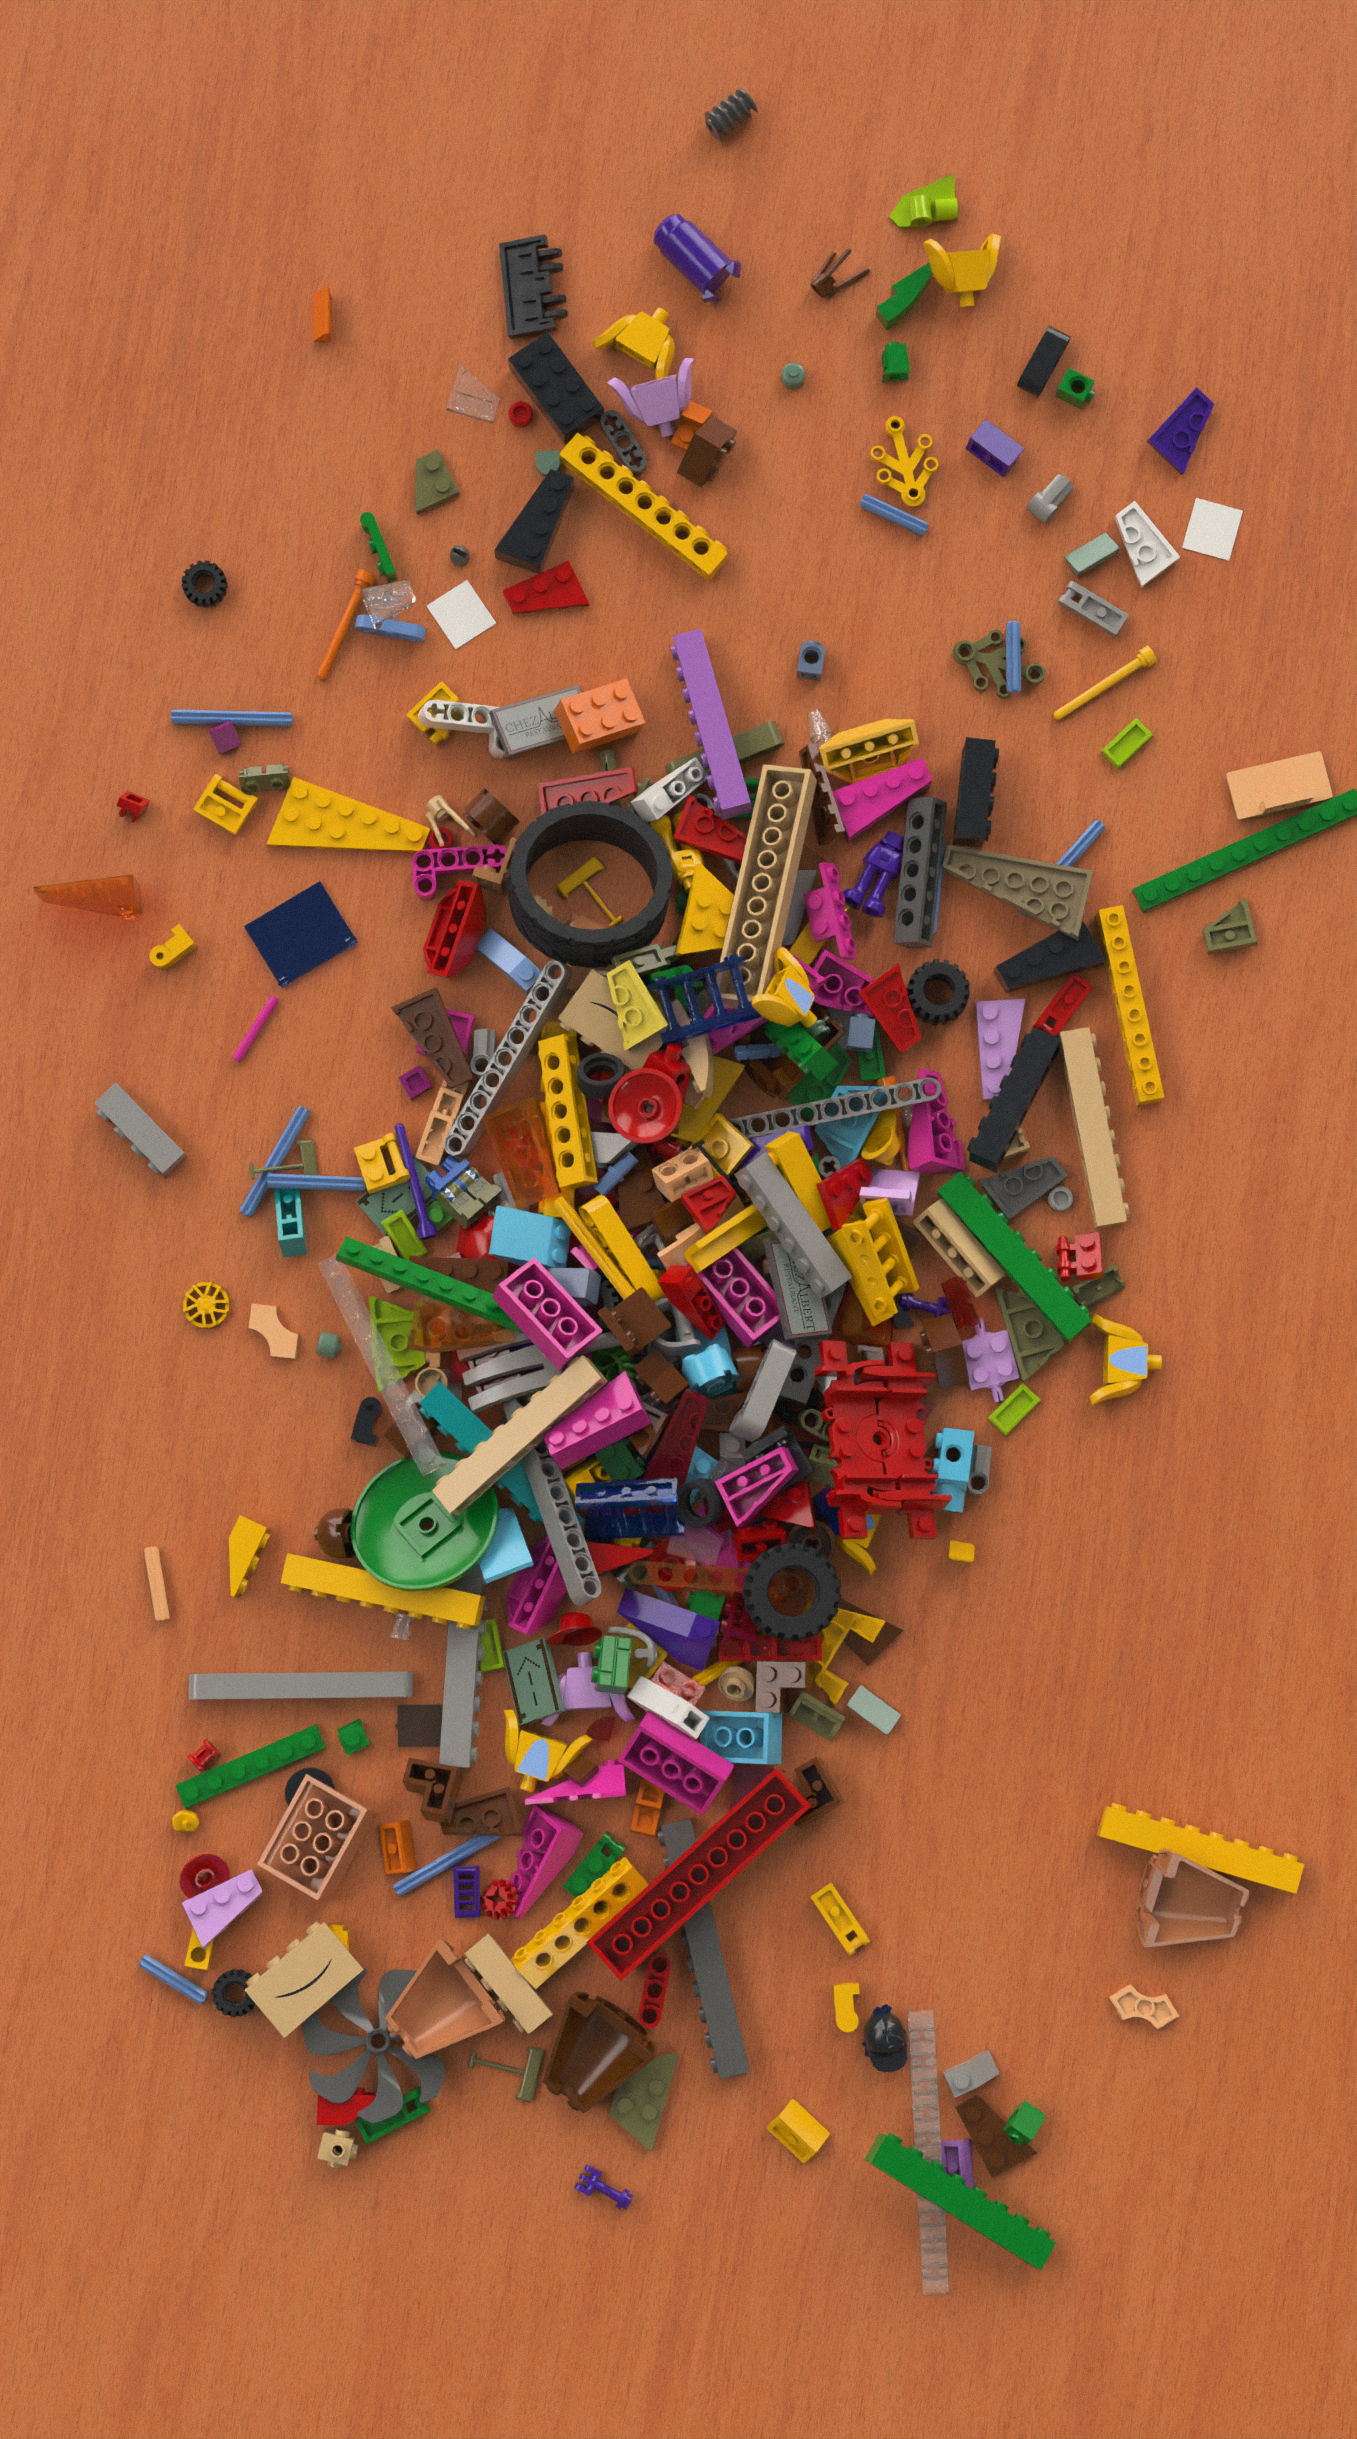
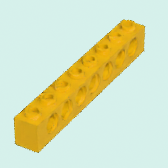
(706, 564)
(1129, 1005)

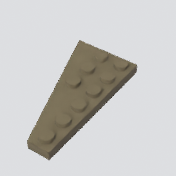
(1037, 888)

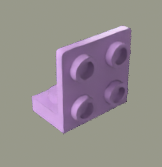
(895, 1185)

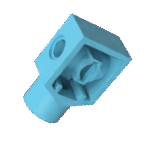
(953, 1476)

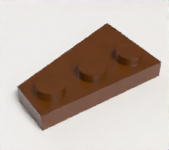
(862, 1647)
(485, 1816)
(991, 2142)

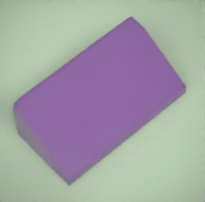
(958, 2159)

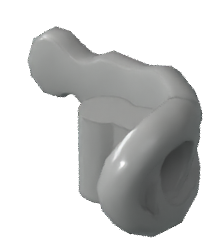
(651, 1650)

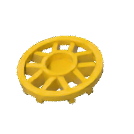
(206, 1304)

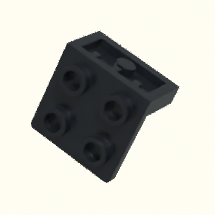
(781, 1438)

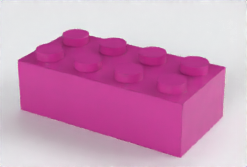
(741, 1297)
(546, 1313)
(675, 1763)

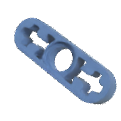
(392, 629)

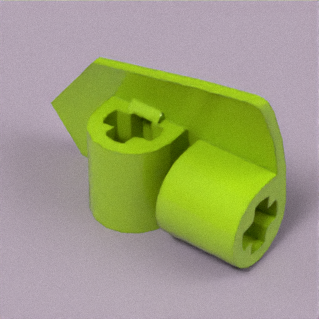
(926, 205)

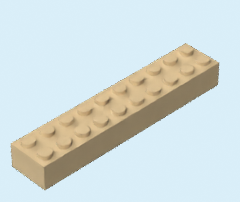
(767, 877)

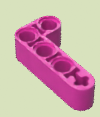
(460, 854)

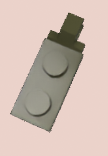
(648, 959)

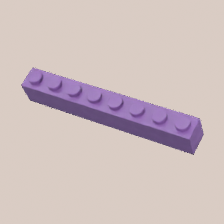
(711, 723)

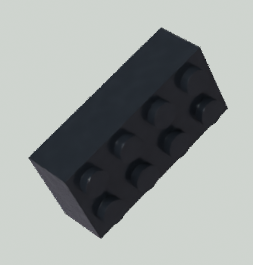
(556, 387)
(974, 791)

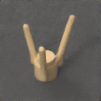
(440, 810)

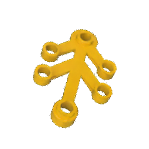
(905, 465)

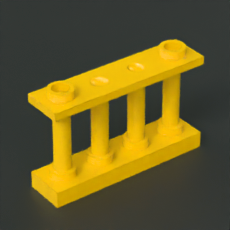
(892, 1253)

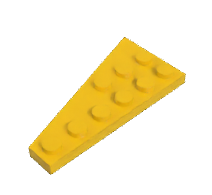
(333, 821)

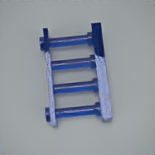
(698, 1025)
(629, 1494)

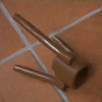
(823, 281)

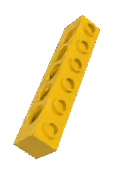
(576, 1122)
(574, 1935)

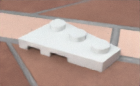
(1144, 544)

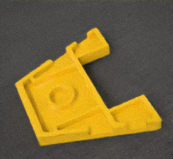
(831, 1641)

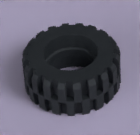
(826, 1586)

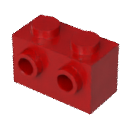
(755, 1539)

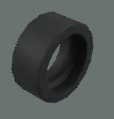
(595, 1063)
(714, 1498)

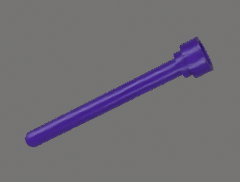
(426, 1227)

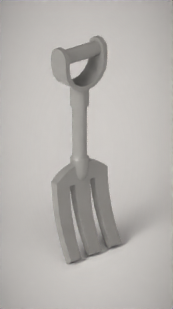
(532, 1358)

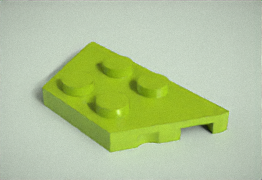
(395, 1328)

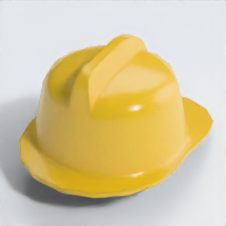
(882, 1140)

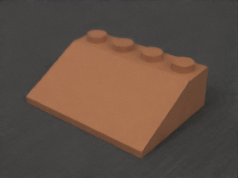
(317, 1839)

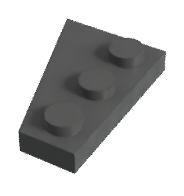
(1022, 1186)

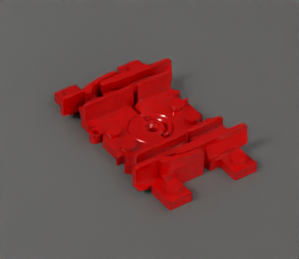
(894, 1468)

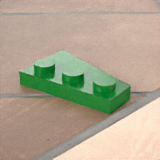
(813, 1089)

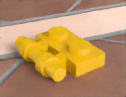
(440, 692)

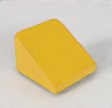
(961, 1551)

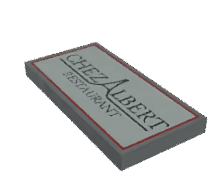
(530, 722)
(799, 1307)

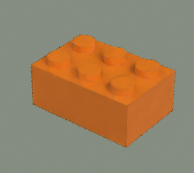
(599, 716)

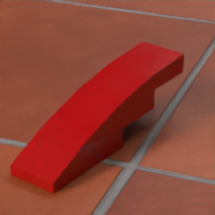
(769, 1649)

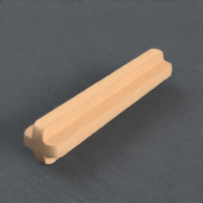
(156, 1584)

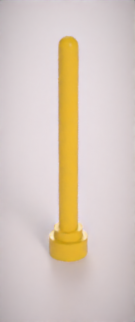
(1145, 658)

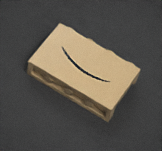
(596, 1017)
(302, 1978)

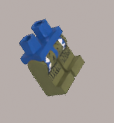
(462, 1191)

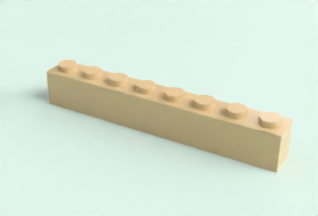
(1092, 1128)
(519, 1435)

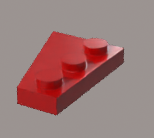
(709, 833)
(890, 1006)
(842, 1191)

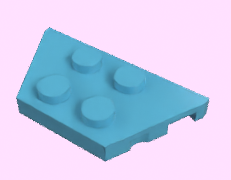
(846, 1136)

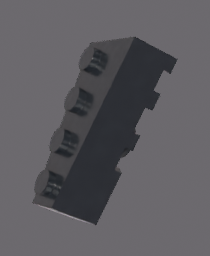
(535, 528)
(1049, 960)

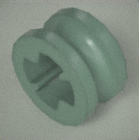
(818, 1030)

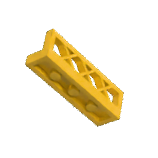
(725, 1238)

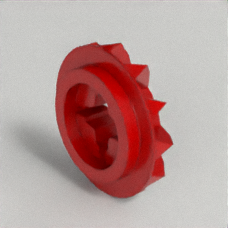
(503, 1909)

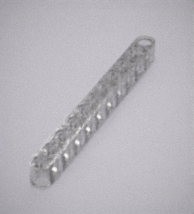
(927, 2140)

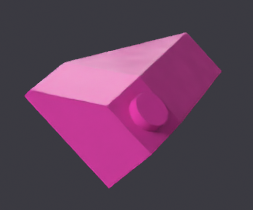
(841, 984)
(931, 1135)
(605, 1783)
(545, 1851)

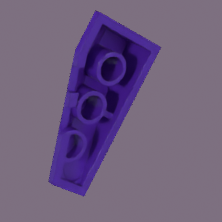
(675, 1629)

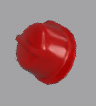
(575, 1630)

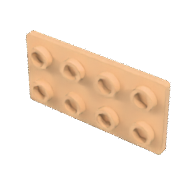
(1279, 785)

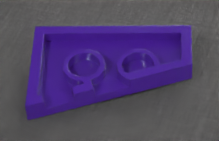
(1179, 433)

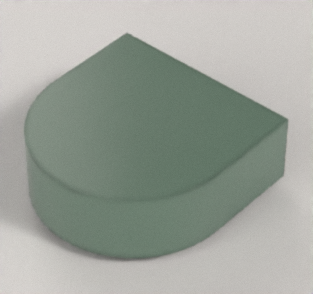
(547, 460)

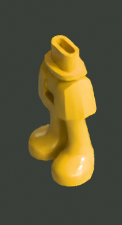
(682, 861)

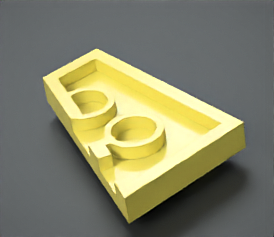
(634, 1005)

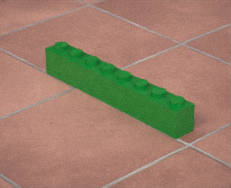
(1015, 1258)
(959, 2200)

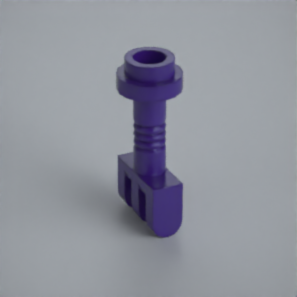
(907, 1301)
(622, 2199)

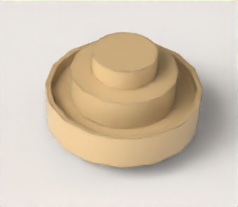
(737, 1683)

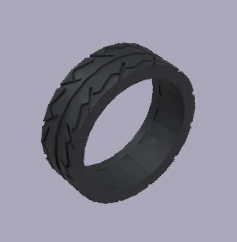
(598, 823)

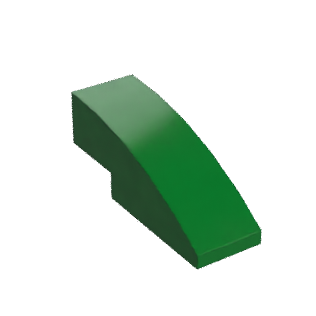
(904, 296)

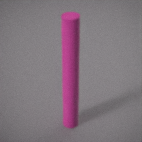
(255, 1028)

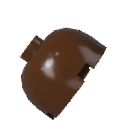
(335, 1533)

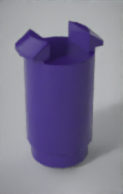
(694, 255)

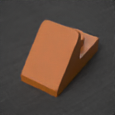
(691, 420)

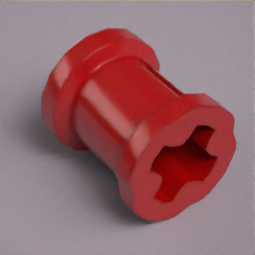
(667, 1148)
(204, 1755)

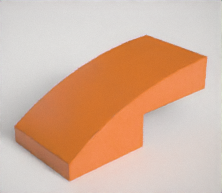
(647, 1809)

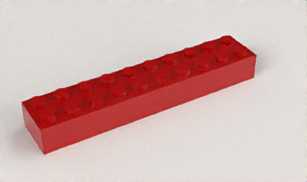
(699, 1874)

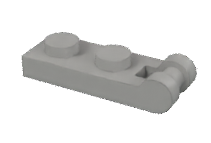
(1093, 609)

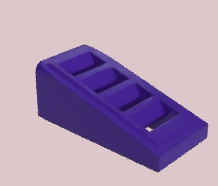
(463, 1870)

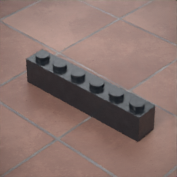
(1014, 1099)

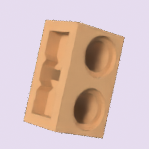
(682, 1174)

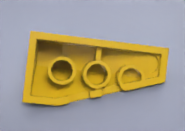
(839, 1244)

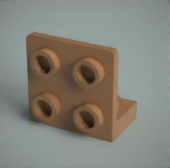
(495, 881)

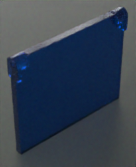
(300, 934)

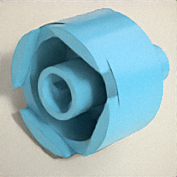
(710, 1371)

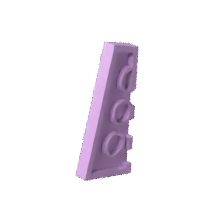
(997, 1041)

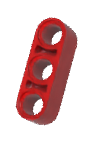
(657, 2002)

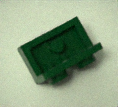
(621, 1461)

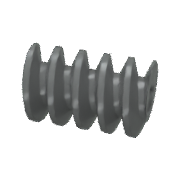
(729, 112)

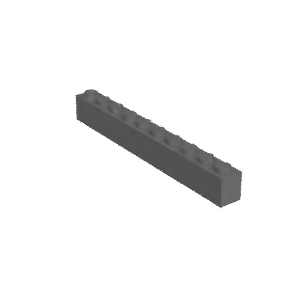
(709, 1968)

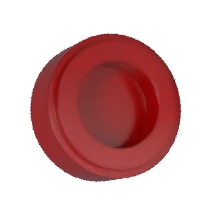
(520, 414)
(446, 836)

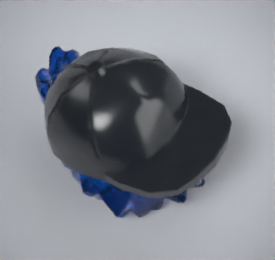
(885, 2040)

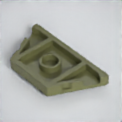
(1029, 1332)
(642, 2099)

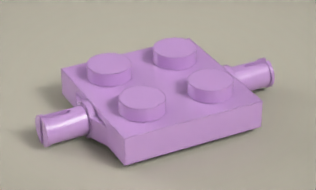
(989, 1360)

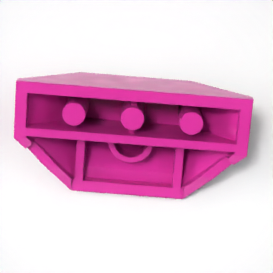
(536, 1591)

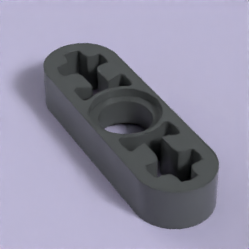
(620, 424)

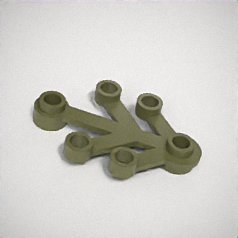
(993, 662)

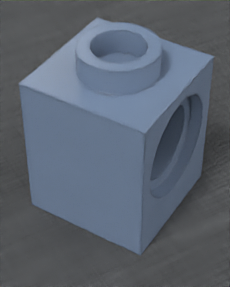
(807, 670)
(860, 1033)

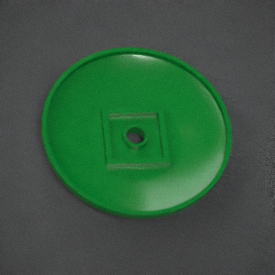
(390, 1532)

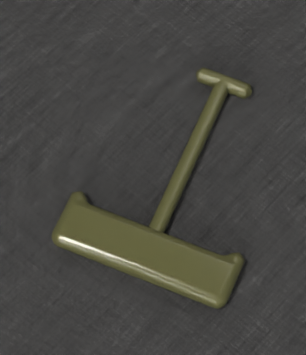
(308, 1164)
(530, 2074)

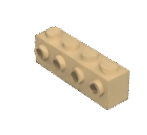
(959, 1247)
(512, 1988)

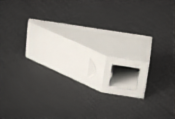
(669, 790)
(668, 1707)

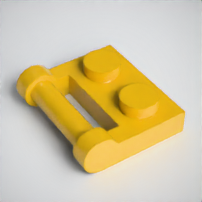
(221, 811)
(374, 1166)

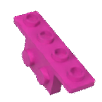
(828, 913)

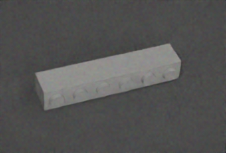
(793, 1225)

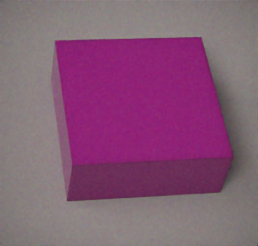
(225, 737)
(415, 1082)

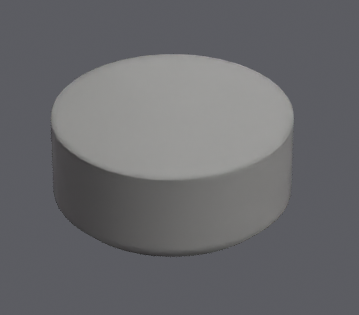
(1060, 1198)

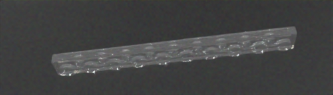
(381, 1365)

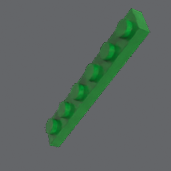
(250, 1766)

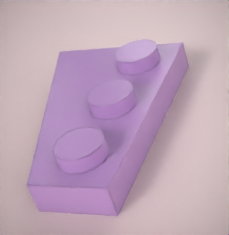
(220, 1905)

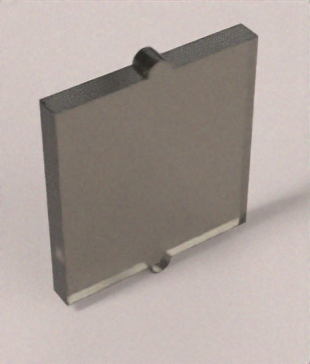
(419, 1725)

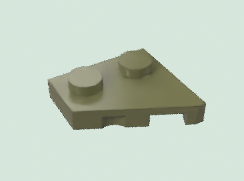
(433, 482)
(1231, 930)

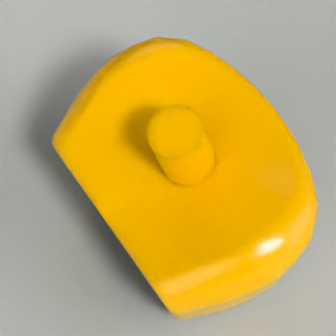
(185, 1821)

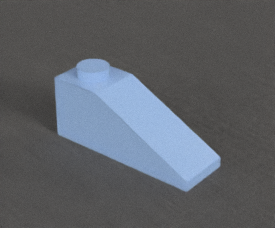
(509, 961)

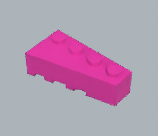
(878, 796)
(598, 1422)

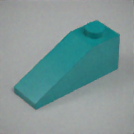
(290, 1222)

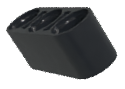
(1043, 361)

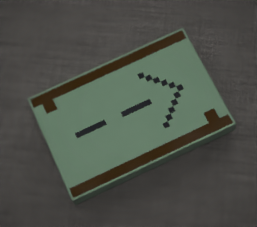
(390, 1200)
(533, 1681)

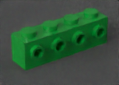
(801, 1048)

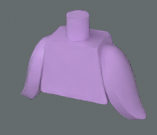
(659, 399)
(580, 1692)

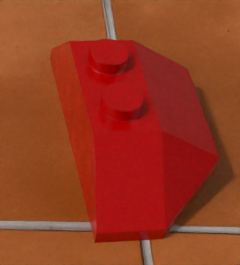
(455, 930)

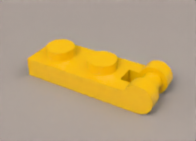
(839, 1918)

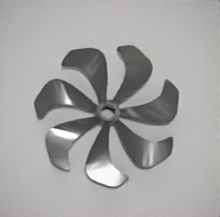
(343, 2085)

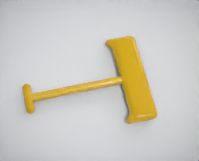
(579, 877)

